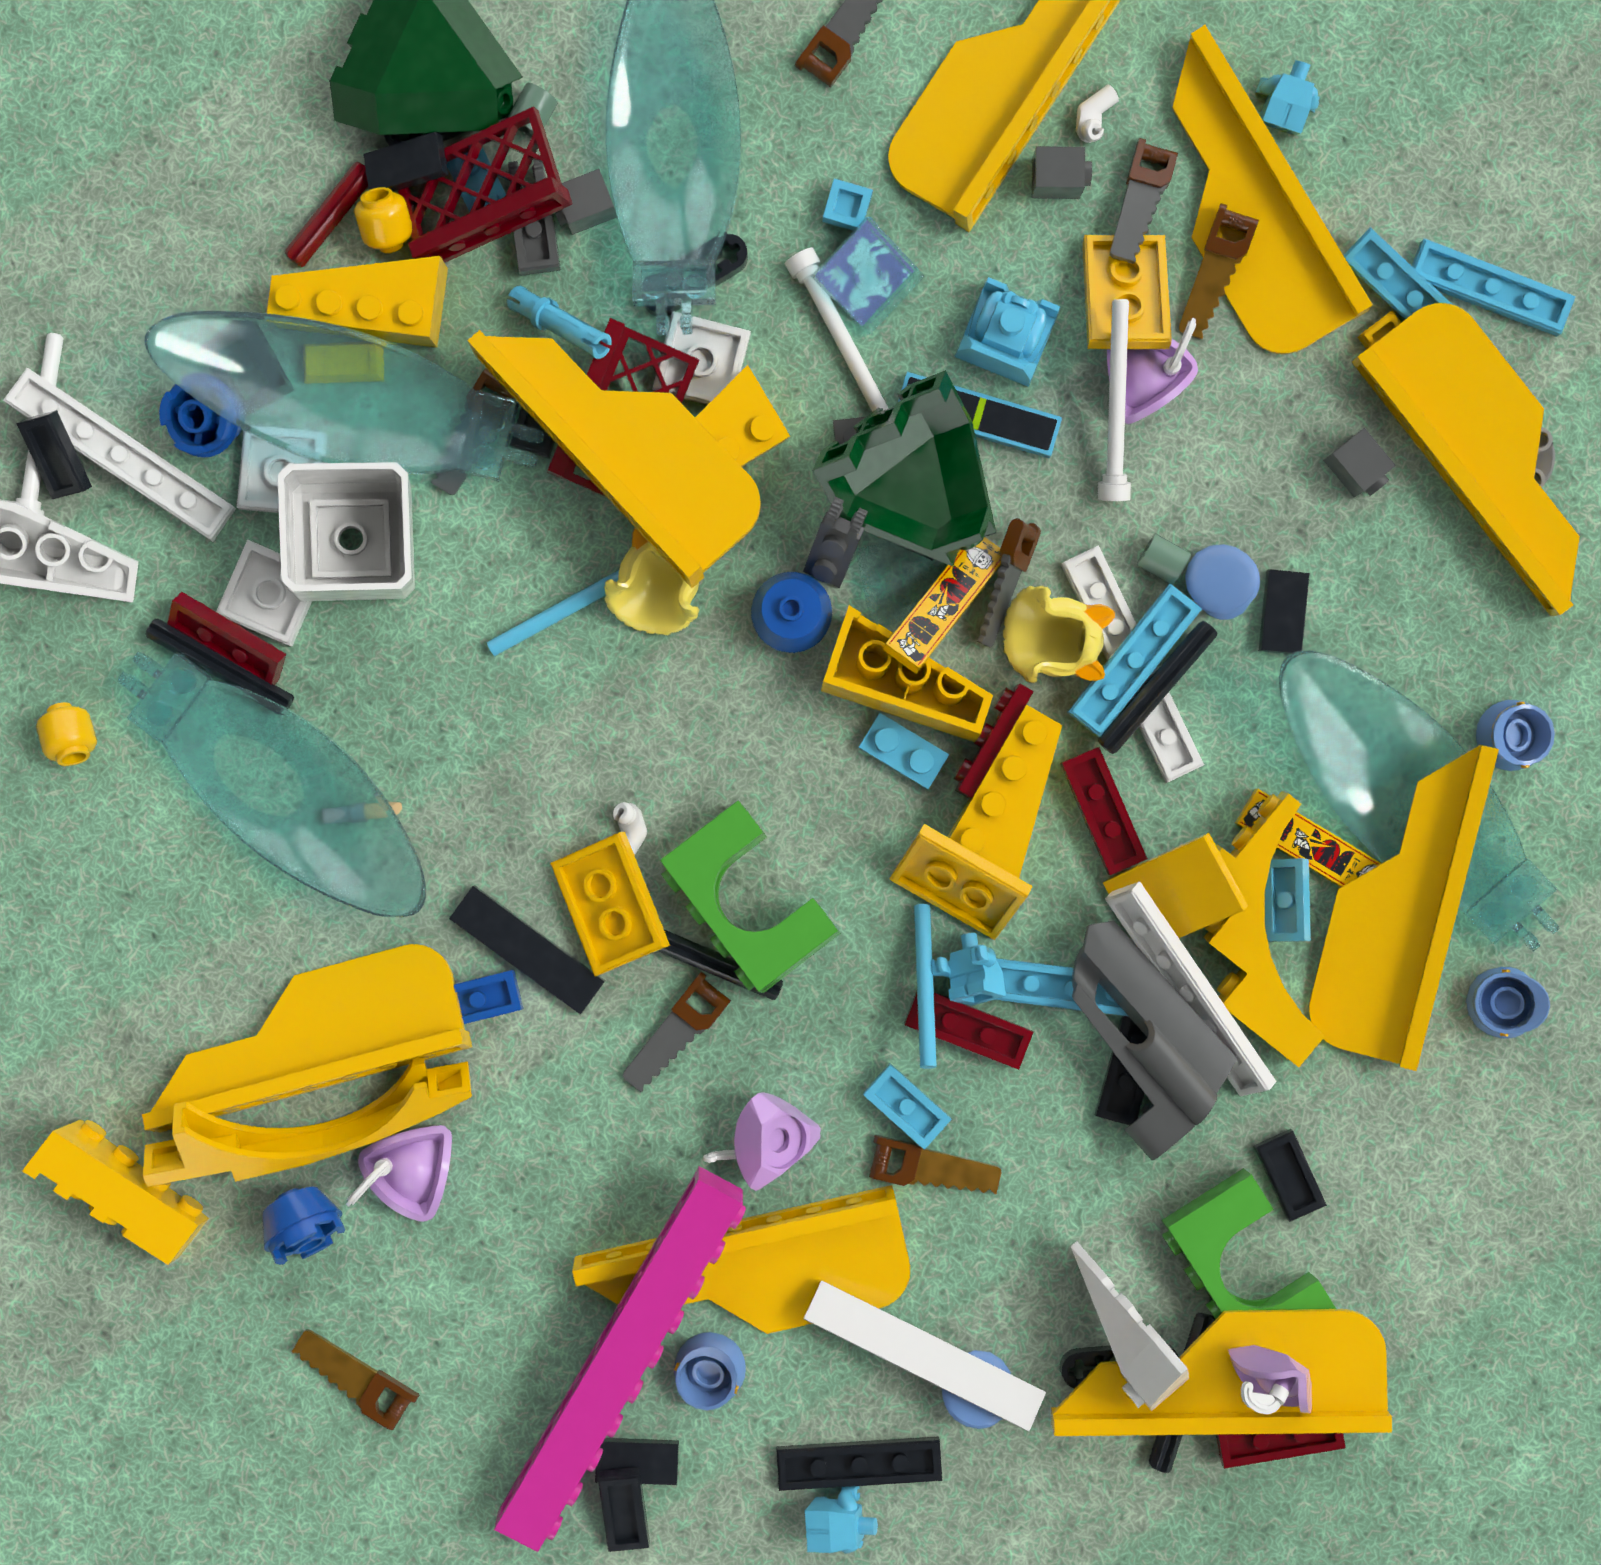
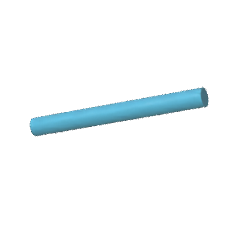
(550, 616)
(925, 988)

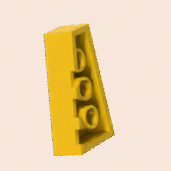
(384, 299)
(743, 419)
(875, 679)
(1006, 804)
(114, 1187)

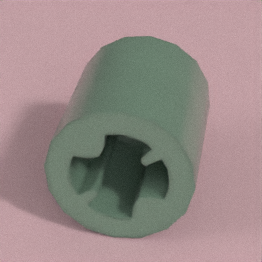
(539, 98)
(1163, 559)

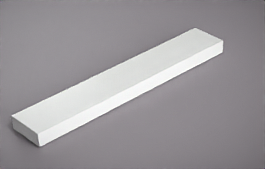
(124, 456)
(1164, 727)
(1167, 953)
(925, 1355)

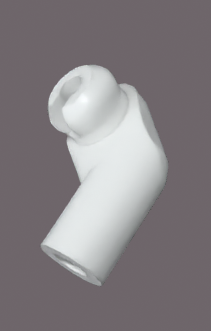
(1090, 114)
(632, 823)

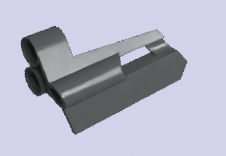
(1178, 1062)

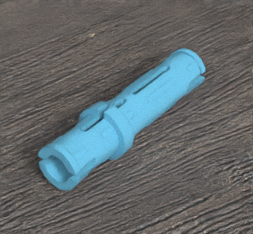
(546, 315)

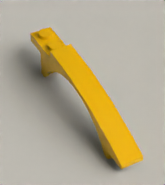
(213, 1145)

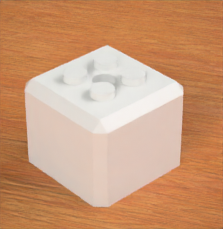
(323, 502)

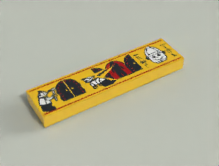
(943, 605)
(1305, 839)

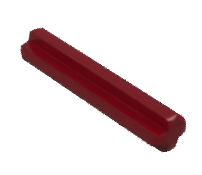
(328, 215)

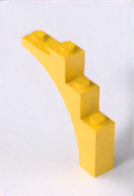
(1256, 991)

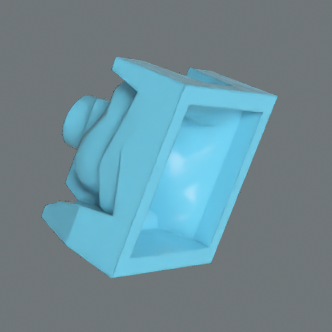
(1007, 332)

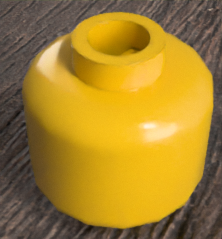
(383, 219)
(66, 734)

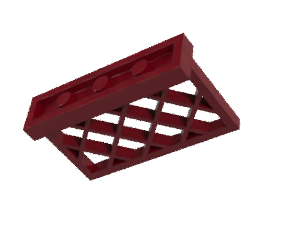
(500, 216)
(602, 372)

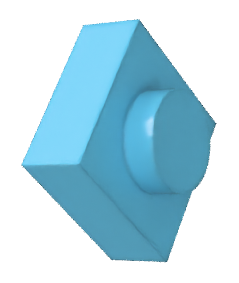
(847, 204)

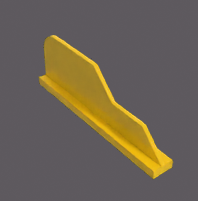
(989, 105)
(1294, 275)
(1479, 435)
(636, 449)
(1398, 921)
(327, 1032)
(781, 1257)
(1336, 1346)

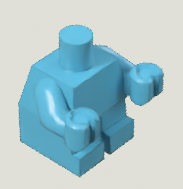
(1288, 99)
(972, 973)
(837, 1523)

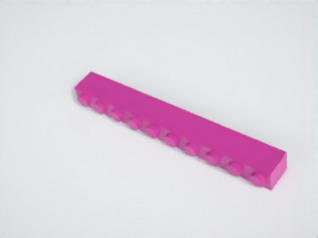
(620, 1358)

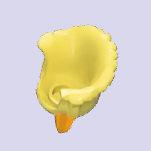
(650, 592)
(1054, 635)

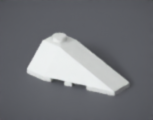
(56, 558)
(1141, 1353)

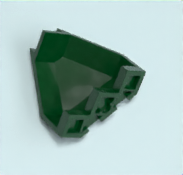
(422, 70)
(914, 473)

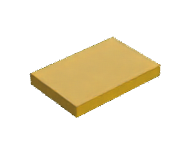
(1140, 283)
(960, 882)
(1187, 885)
(609, 903)

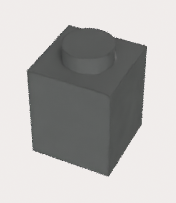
(1060, 172)
(589, 205)
(1360, 464)

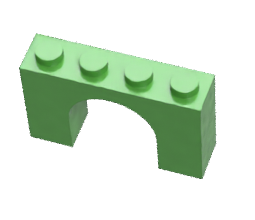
(699, 869)
(1205, 1228)

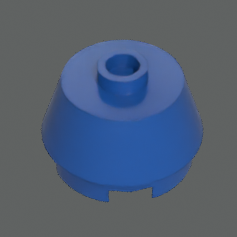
(194, 425)
(791, 612)
(300, 1223)

